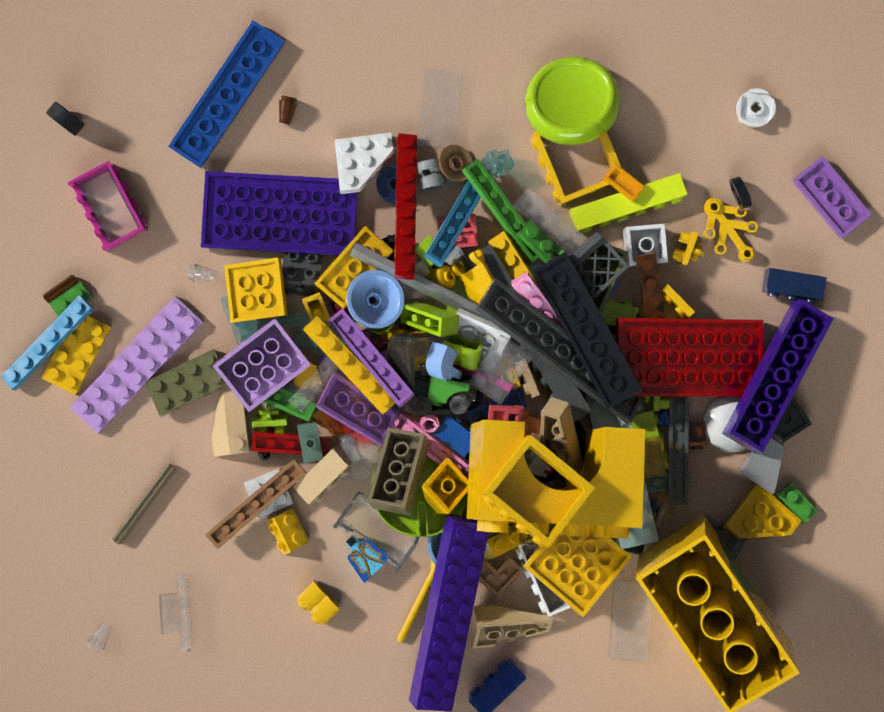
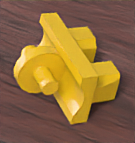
(689, 240)

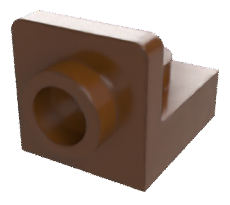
(697, 435)

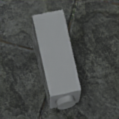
(765, 466)

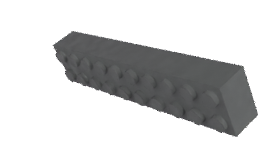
(549, 378)

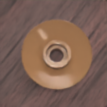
(459, 157)

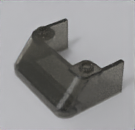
(401, 355)

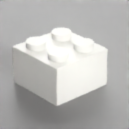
(645, 240)

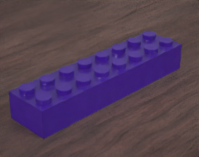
(777, 376)

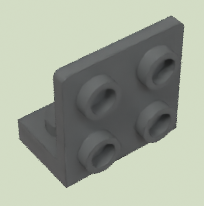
(301, 273)

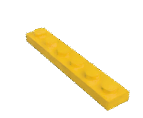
(349, 364)

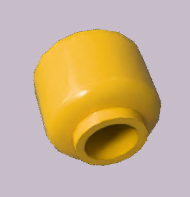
(442, 276)

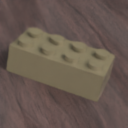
(398, 471)

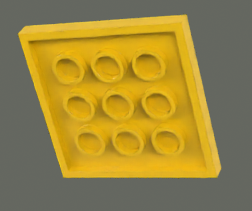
(578, 568)

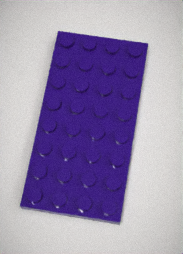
(277, 214)

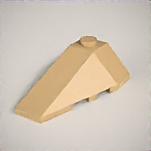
(230, 426)
(499, 623)

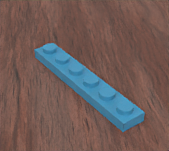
(453, 225)
(47, 342)

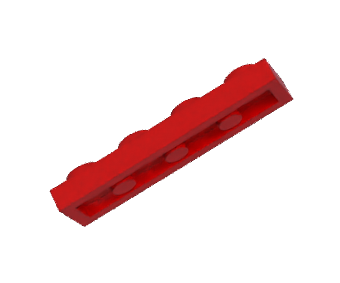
(283, 443)

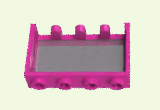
(108, 205)

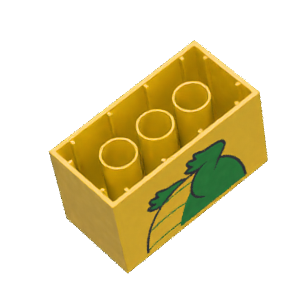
(716, 615)

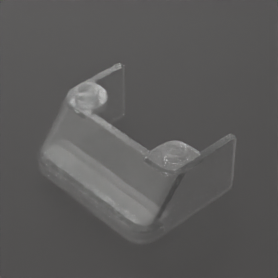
(367, 522)

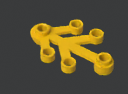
(727, 227)

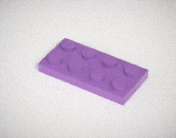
(831, 197)
(350, 407)

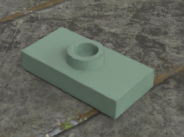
(310, 442)

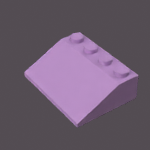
(262, 364)

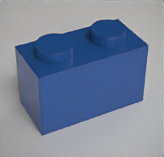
(455, 435)

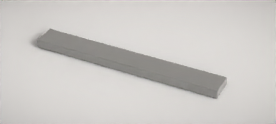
(419, 283)

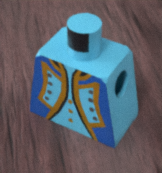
(365, 557)

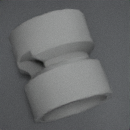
(431, 175)

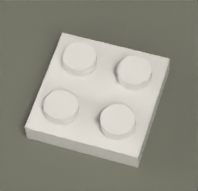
(282, 502)

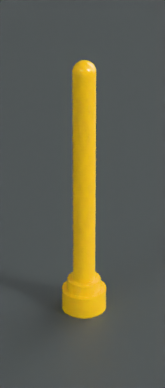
(417, 605)

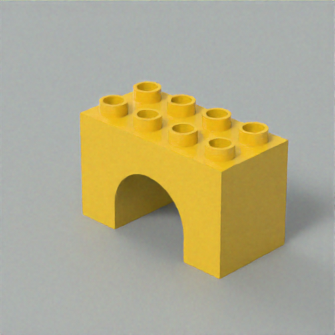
(610, 464)

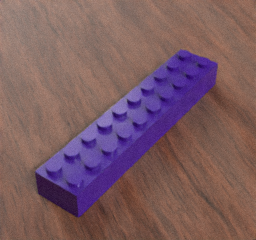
(448, 614)

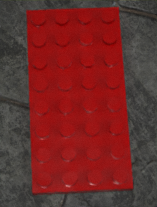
(691, 354)

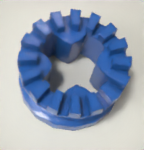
(663, 418)

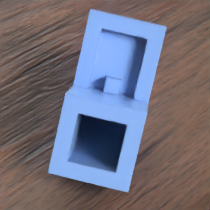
(440, 362)

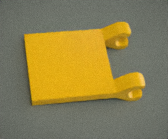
(475, 280)

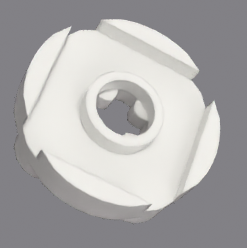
(763, 100)

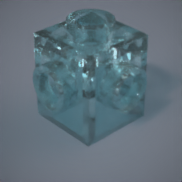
(498, 162)

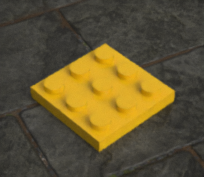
(255, 290)

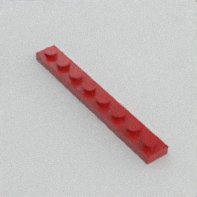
(405, 207)

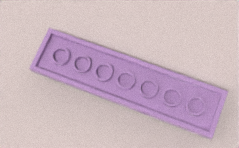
(136, 364)

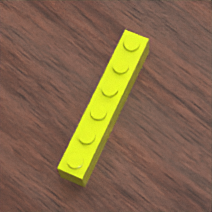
(618, 207)

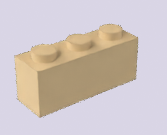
(323, 476)

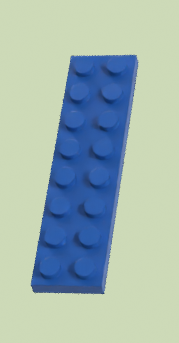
(227, 94)

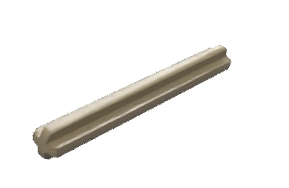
(144, 504)

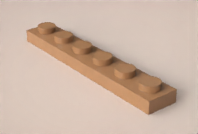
(256, 503)

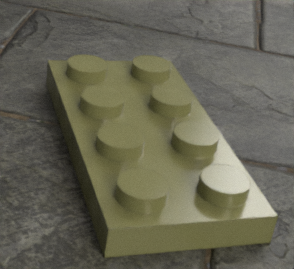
(185, 383)

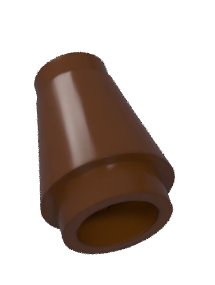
(286, 109)

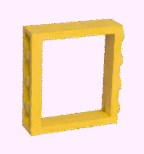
(552, 179)
(561, 467)

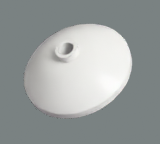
(715, 421)

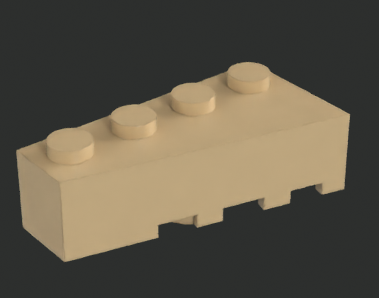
(559, 433)

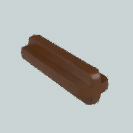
(60, 288)

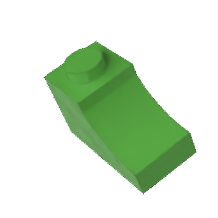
(441, 390)

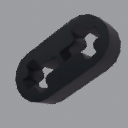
(740, 192)

